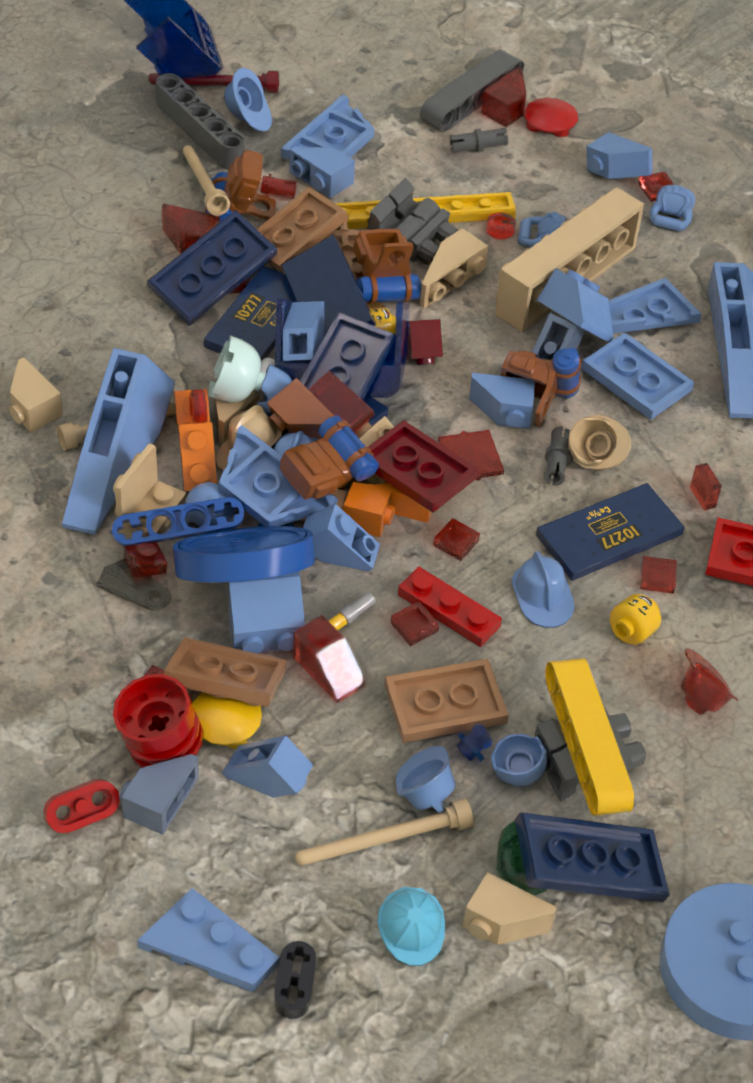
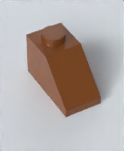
(298, 410)

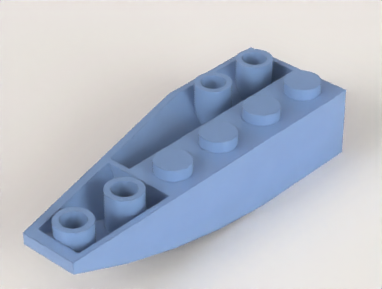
(732, 316)
(123, 423)

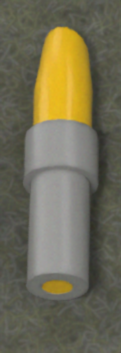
(351, 612)

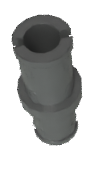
(478, 140)
(557, 456)

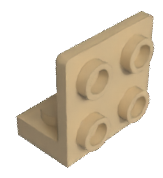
(141, 491)

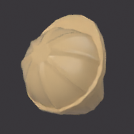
(599, 442)

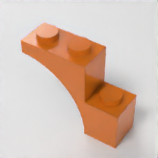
(195, 443)
(377, 503)

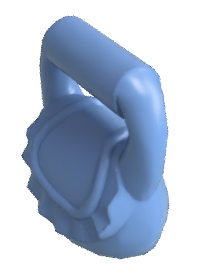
(676, 202)
(546, 225)

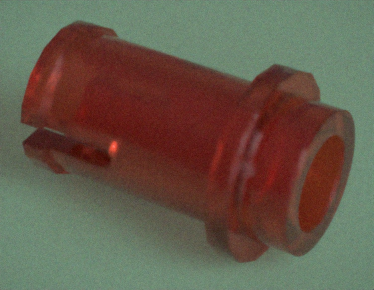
(278, 187)

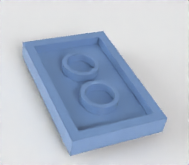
(637, 375)

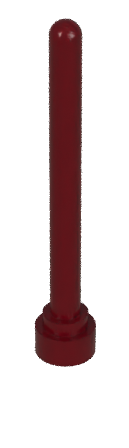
(268, 80)

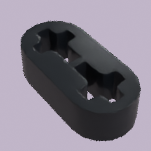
(287, 978)

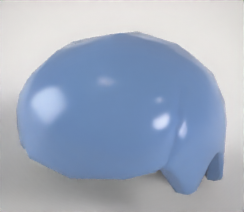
(273, 383)
(205, 492)
(519, 759)

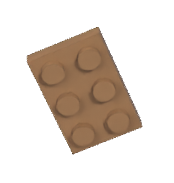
(301, 225)
(226, 671)
(445, 700)

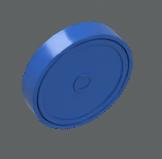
(244, 554)

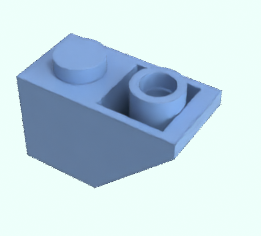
(322, 168)
(303, 331)
(341, 539)

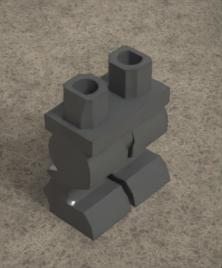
(417, 221)
(559, 763)

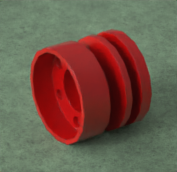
(157, 720)

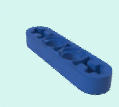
(177, 516)

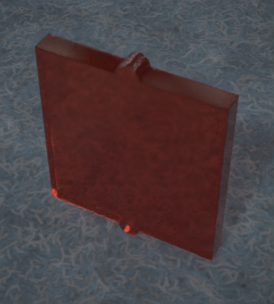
(476, 449)

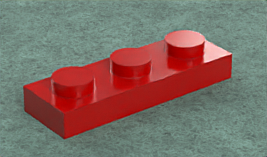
(450, 606)

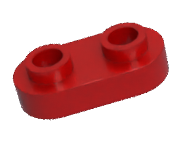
(80, 806)

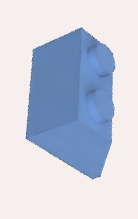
(578, 302)
(265, 613)

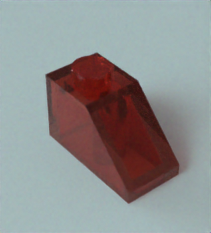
(327, 658)

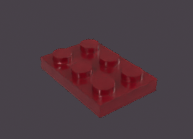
(421, 466)

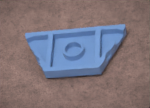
(335, 127)
(260, 485)

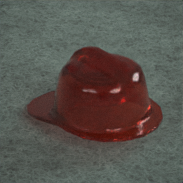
(704, 685)

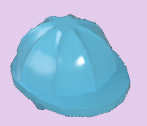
(412, 925)

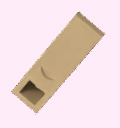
(454, 263)

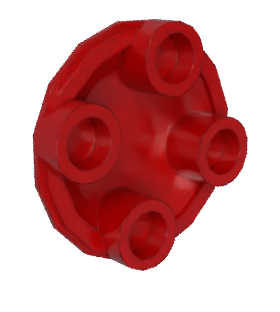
(550, 116)

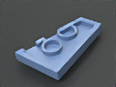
(651, 307)
(209, 939)

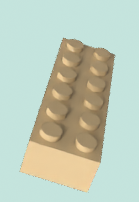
(584, 244)

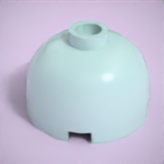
(236, 372)

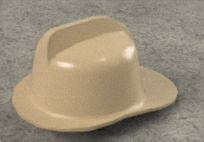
(256, 422)

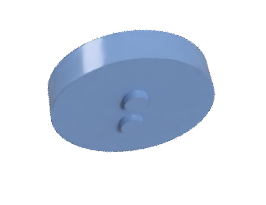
(710, 959)

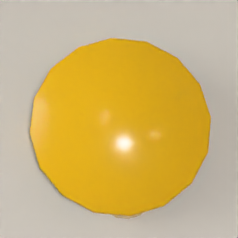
(226, 719)

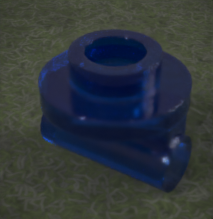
(474, 742)

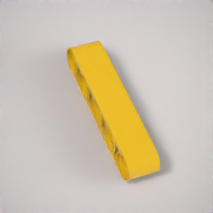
(589, 737)

